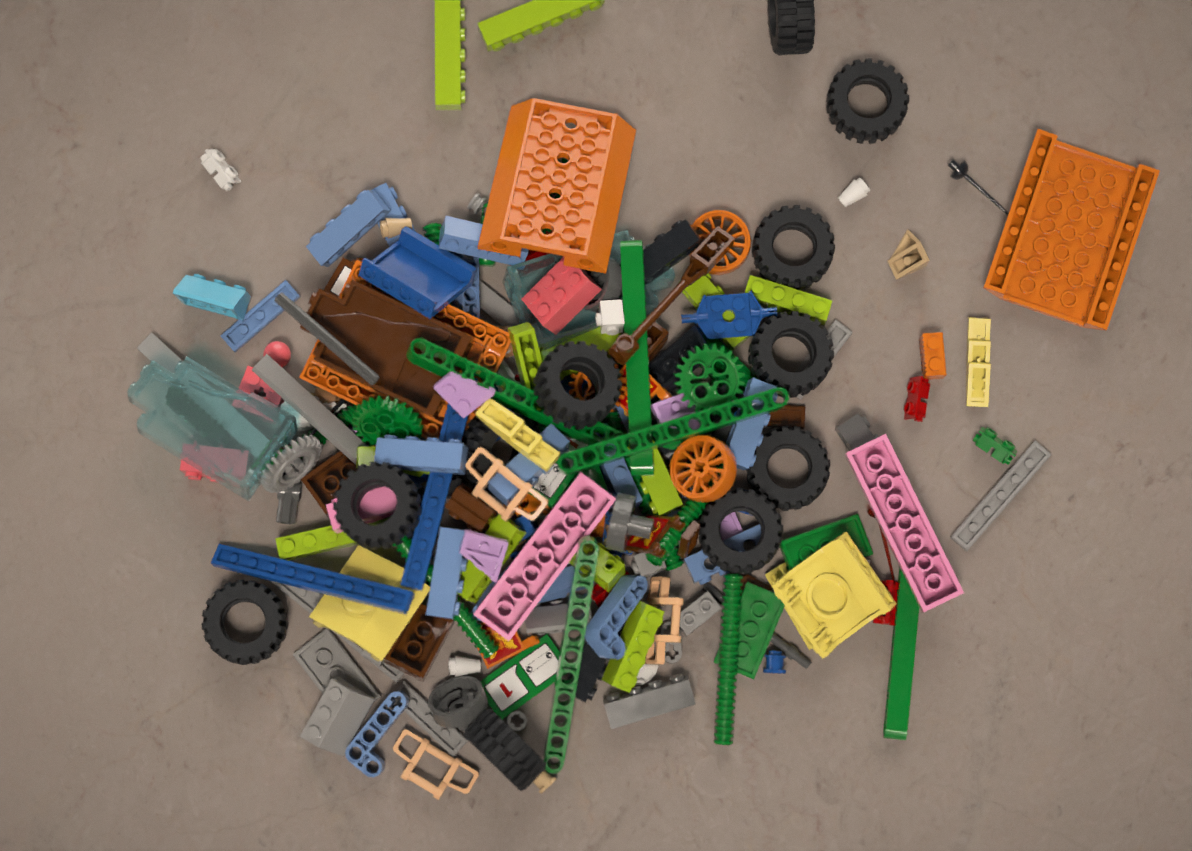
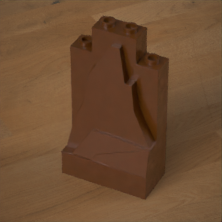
(379, 335)

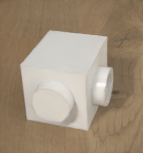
(610, 317)

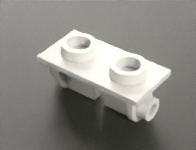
(213, 161)

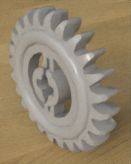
(308, 447)

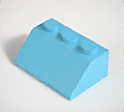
(213, 296)

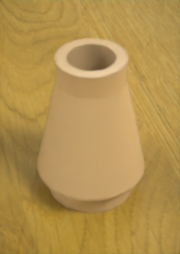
(392, 226)

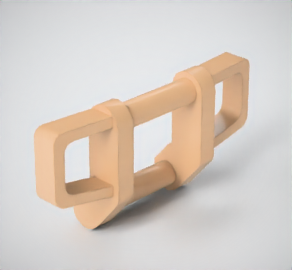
(525, 488)
(663, 600)
(426, 746)

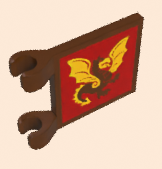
(660, 526)

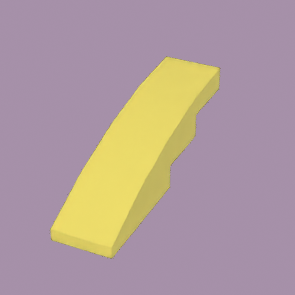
(978, 362)
(517, 434)

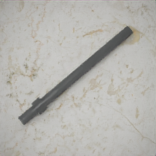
(790, 651)

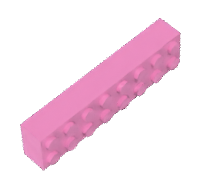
(904, 523)
(544, 556)

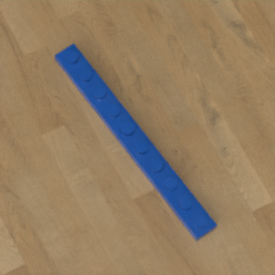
(432, 509)
(313, 579)

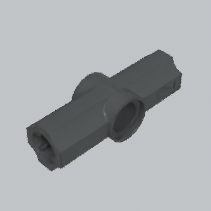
(288, 503)

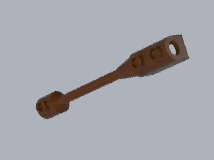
(701, 263)

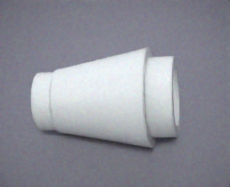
(855, 191)
(463, 666)

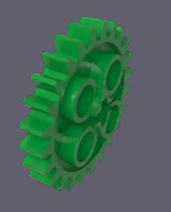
(707, 359)
(385, 417)

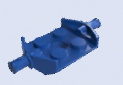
(744, 307)

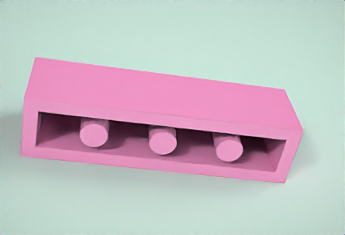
(374, 506)

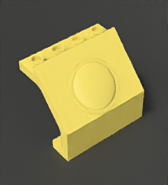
(833, 594)
(363, 624)

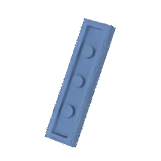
(258, 318)

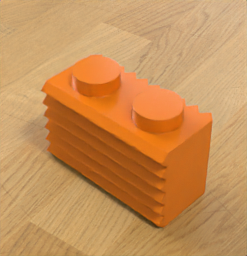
(932, 355)

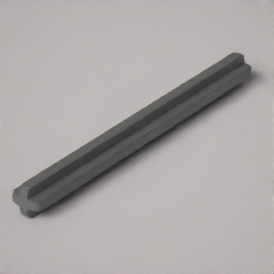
(326, 338)

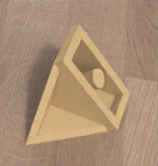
(908, 256)

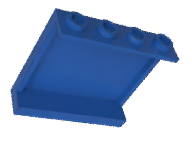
(419, 273)

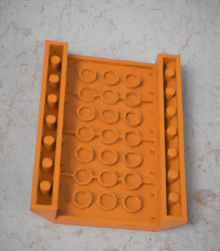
(1070, 233)

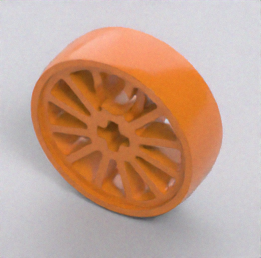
(736, 222)
(703, 468)

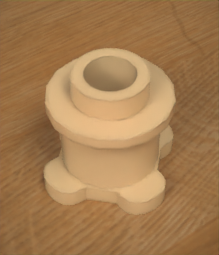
(543, 781)

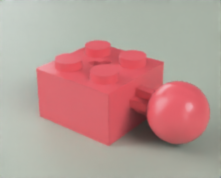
(252, 383)

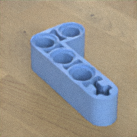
(470, 303)
(612, 614)
(380, 730)

